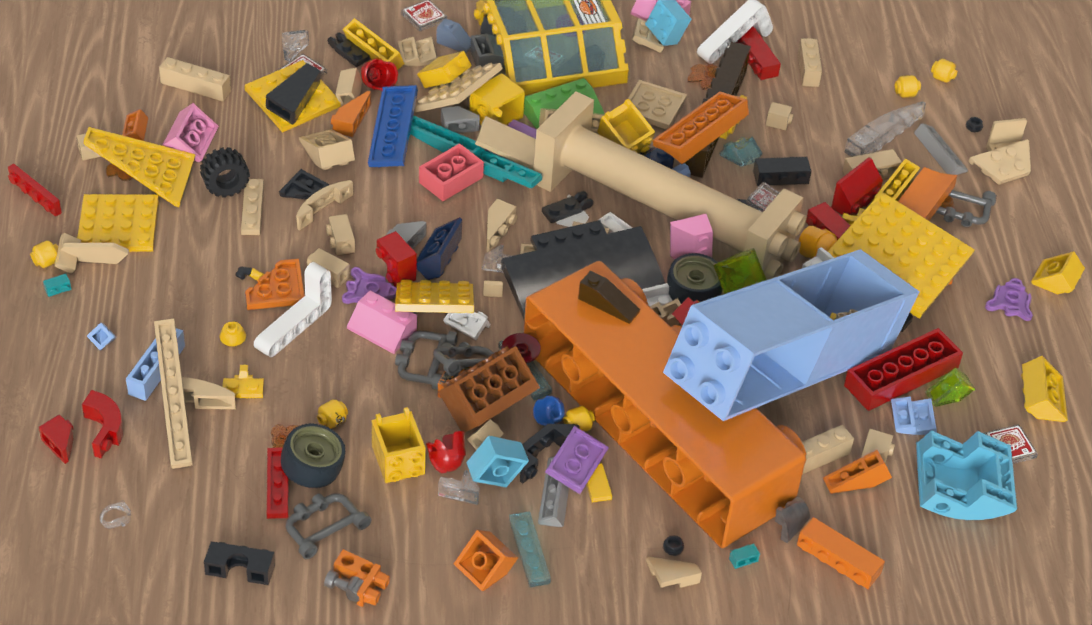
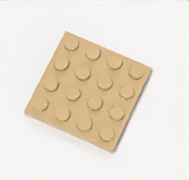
(459, 88)

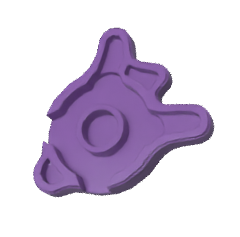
(364, 283)
(1011, 299)

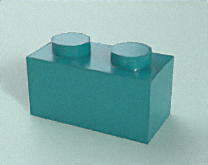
(57, 285)
(744, 556)

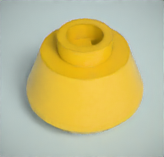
(232, 334)

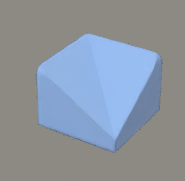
(101, 336)

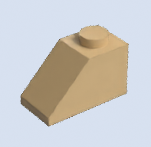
(878, 441)

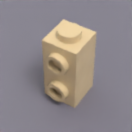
(348, 85)
(341, 234)
(338, 268)

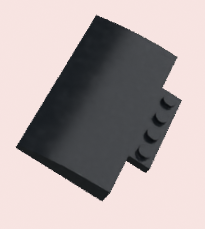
(575, 247)

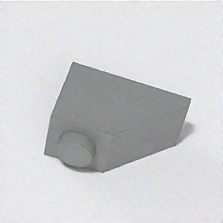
(459, 119)
(411, 232)

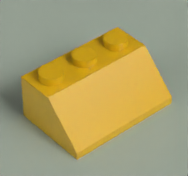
(1044, 390)

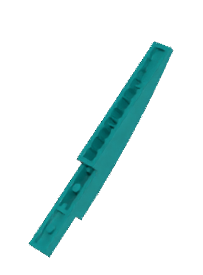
(494, 165)

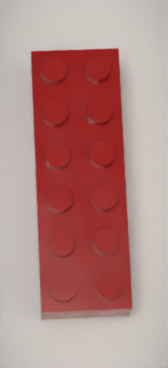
(903, 369)

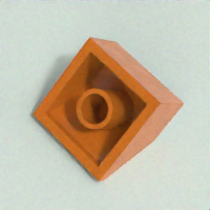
(485, 559)

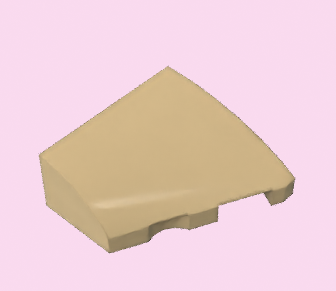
(674, 572)

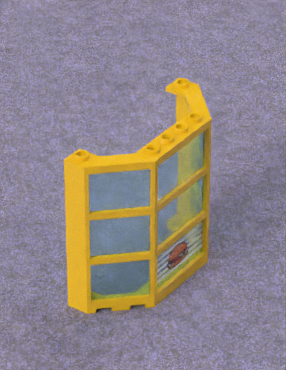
(557, 41)

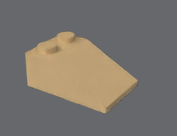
(328, 148)

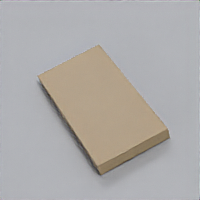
(507, 142)

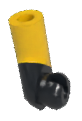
(252, 272)

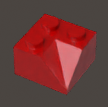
(398, 256)

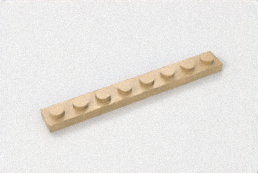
(173, 394)

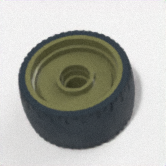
(693, 278)
(312, 455)

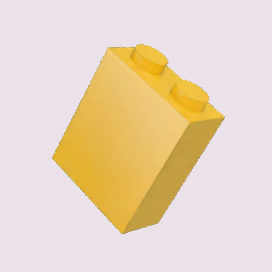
(444, 69)

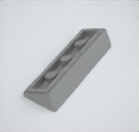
(940, 150)
(553, 501)

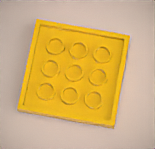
(320, 103)
(119, 220)
(434, 297)

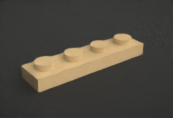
(252, 207)

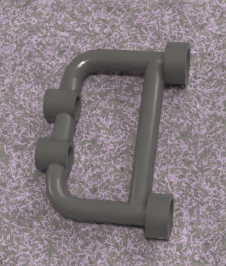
(988, 199)
(407, 348)
(454, 366)
(307, 547)

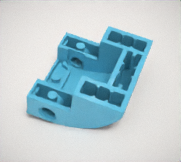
(966, 478)

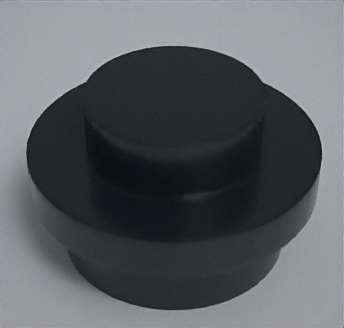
(974, 124)
(673, 545)

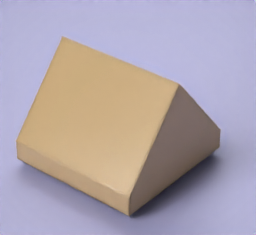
(493, 288)

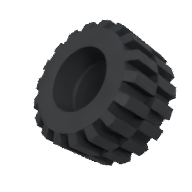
(220, 161)

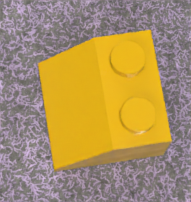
(1059, 273)

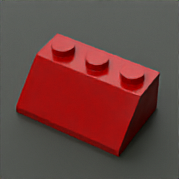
(857, 188)

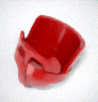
(382, 74)
(448, 453)

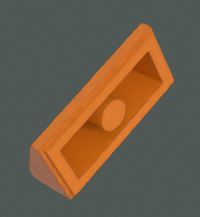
(135, 125)

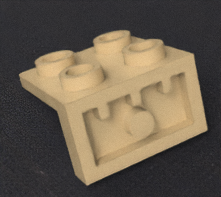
(1006, 133)

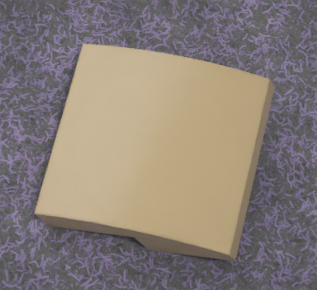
(417, 52)

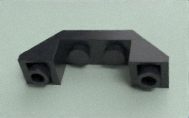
(550, 433)

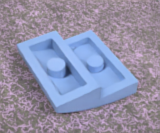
(913, 416)

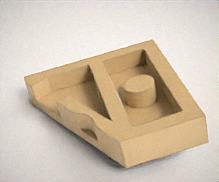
(643, 36)

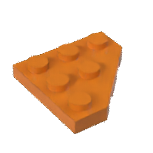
(278, 287)

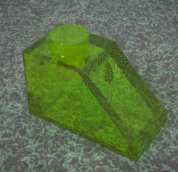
(950, 388)

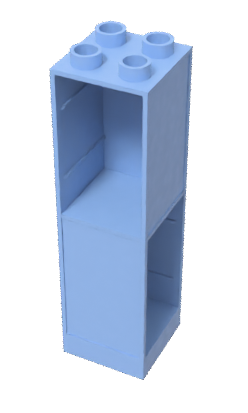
(781, 336)

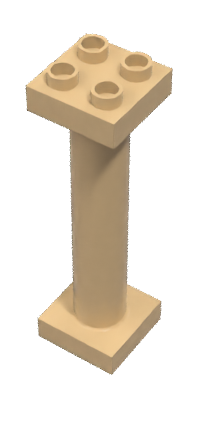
(569, 144)

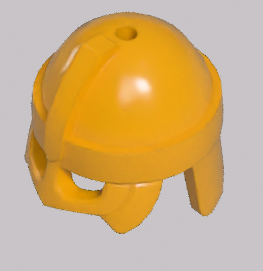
(815, 238)

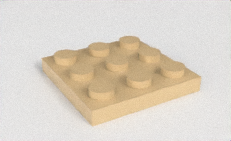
(657, 103)

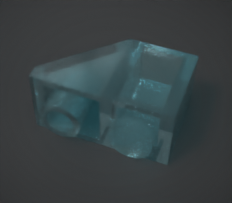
(742, 151)

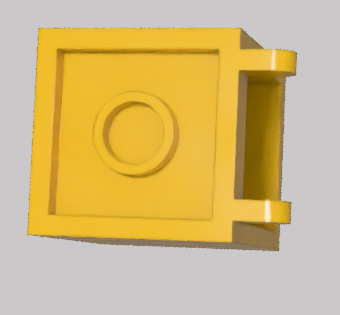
(498, 100)
(627, 128)
(398, 446)

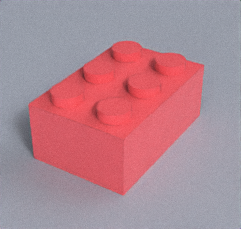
(451, 172)

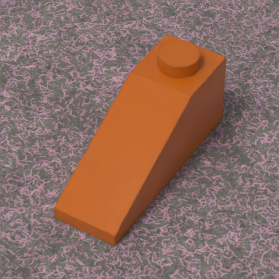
(351, 115)
(860, 474)

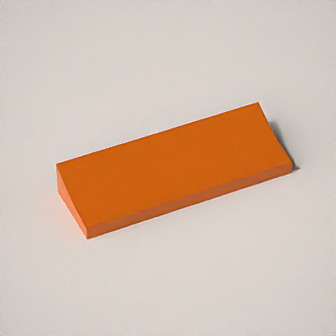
(702, 126)
(928, 192)

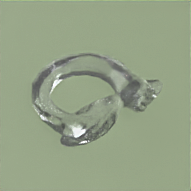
(119, 521)

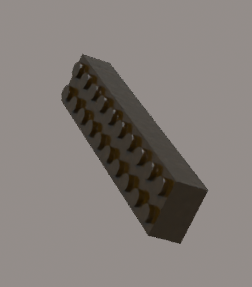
(727, 80)

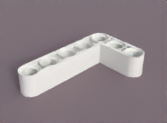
(748, 15)
(299, 316)

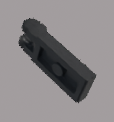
(348, 50)
(567, 207)

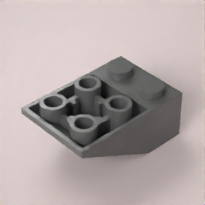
(485, 50)

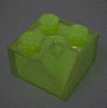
(739, 271)

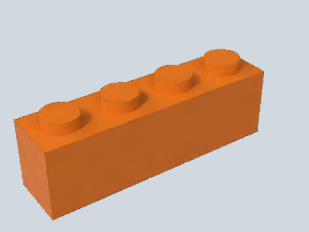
(840, 553)

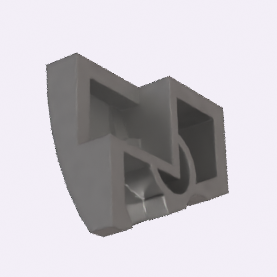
(792, 518)

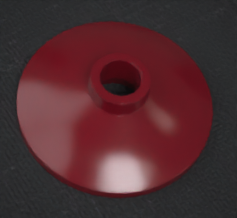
(526, 344)

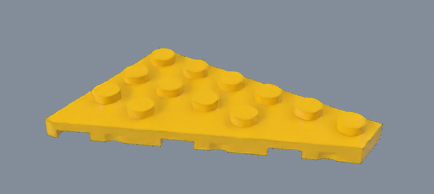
(153, 165)

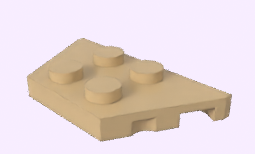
(1005, 162)

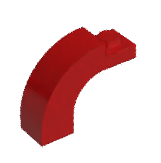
(106, 412)

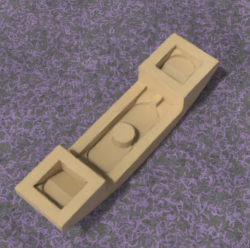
(336, 192)

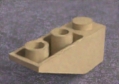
(500, 218)

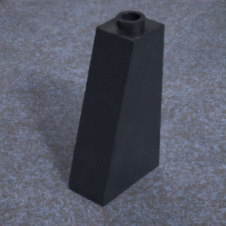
(294, 93)

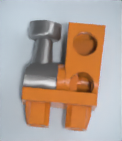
(362, 576)

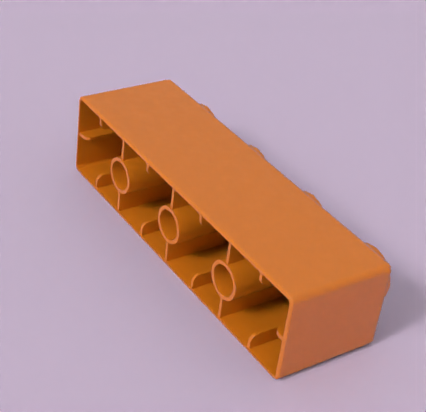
(716, 470)

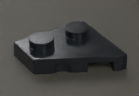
(302, 186)

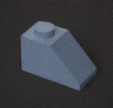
(453, 36)

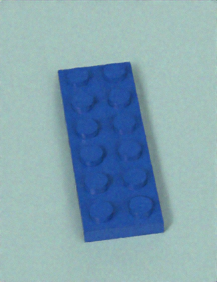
(393, 126)

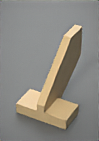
(72, 250)

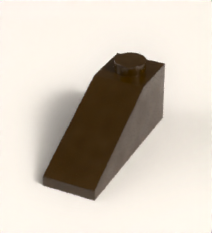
(607, 297)

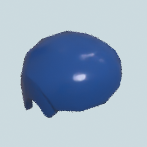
(548, 410)

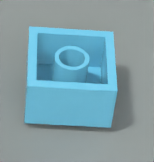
(668, 22)
(497, 461)

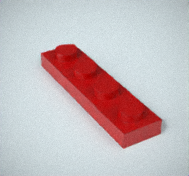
(34, 189)
(276, 486)

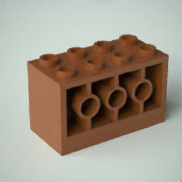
(488, 388)

